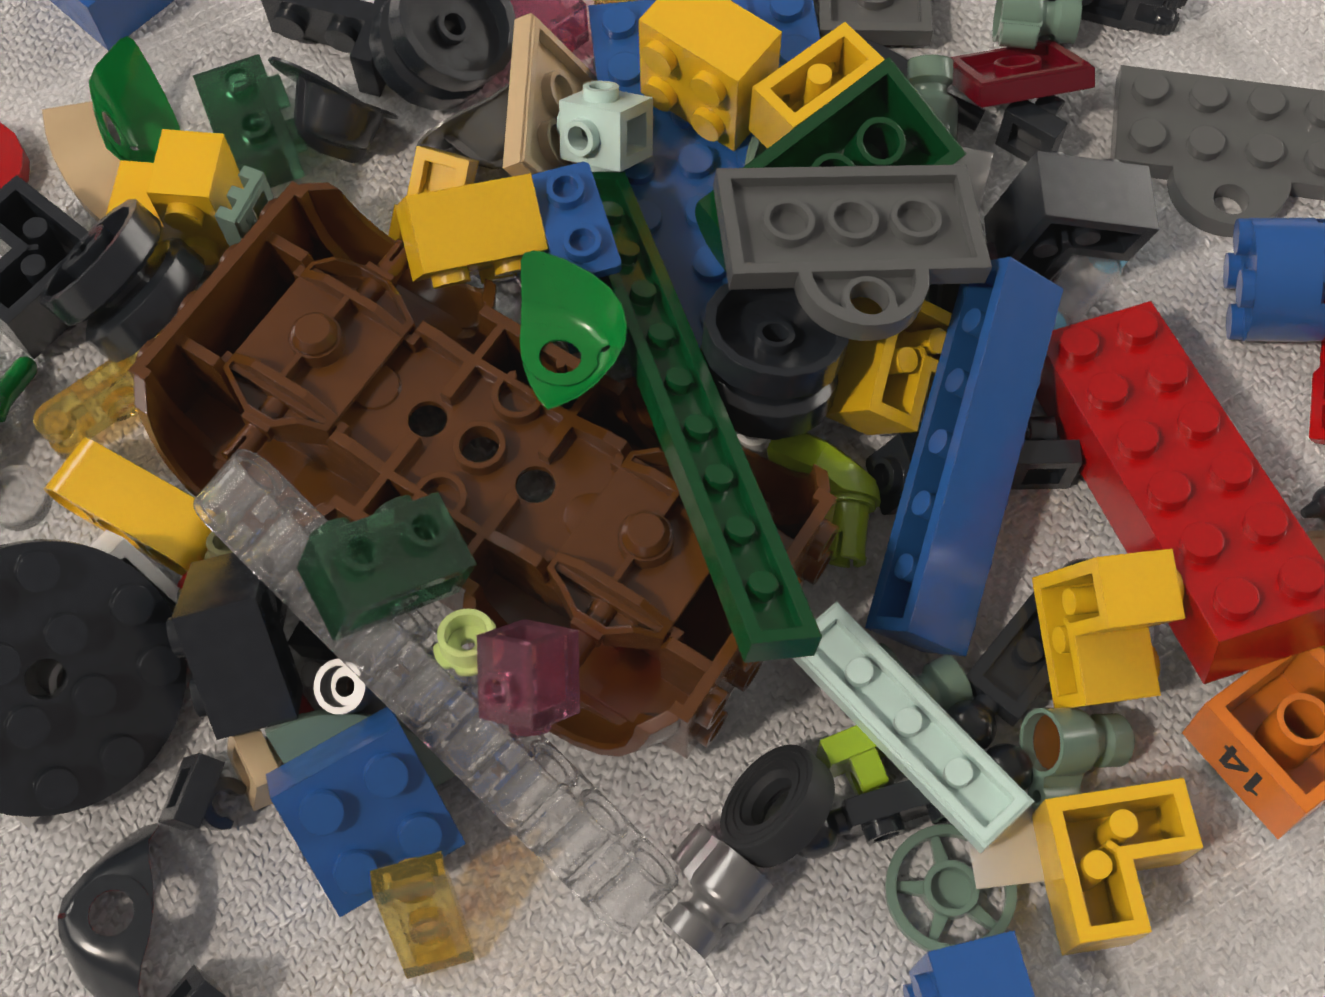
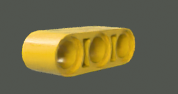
(131, 504)

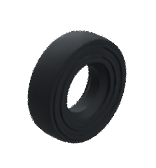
(795, 822)

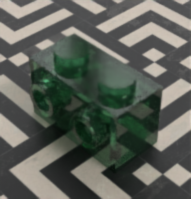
(248, 112)
(384, 563)

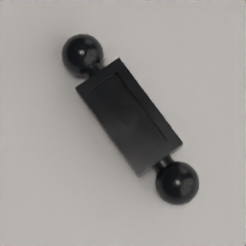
(1005, 676)
(882, 812)

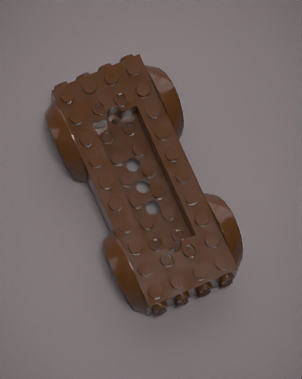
(325, 350)

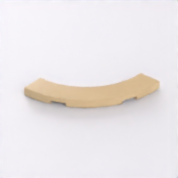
(83, 156)

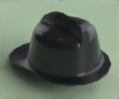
(329, 116)

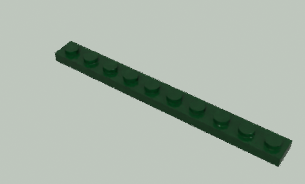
(702, 448)

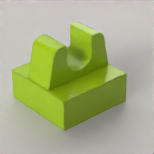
(856, 757)

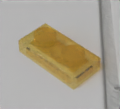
(422, 914)

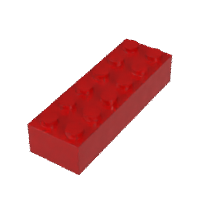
(1185, 481)

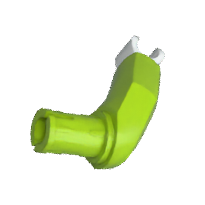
(849, 482)

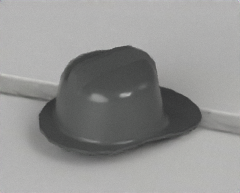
(475, 131)

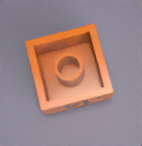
(1270, 738)

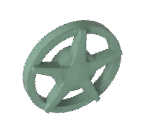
(946, 891)

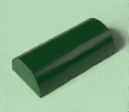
(868, 124)

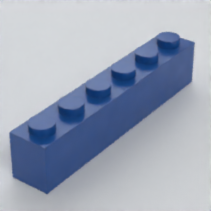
(965, 460)

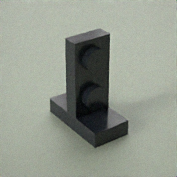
(333, 23)

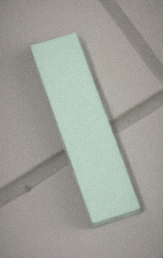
(913, 730)

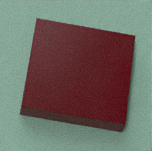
(1021, 73)

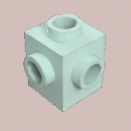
(605, 127)

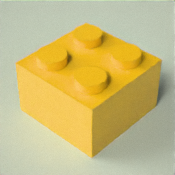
(704, 62)

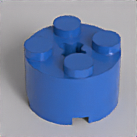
(1276, 280)

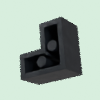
(1073, 208)
(32, 245)
(234, 647)

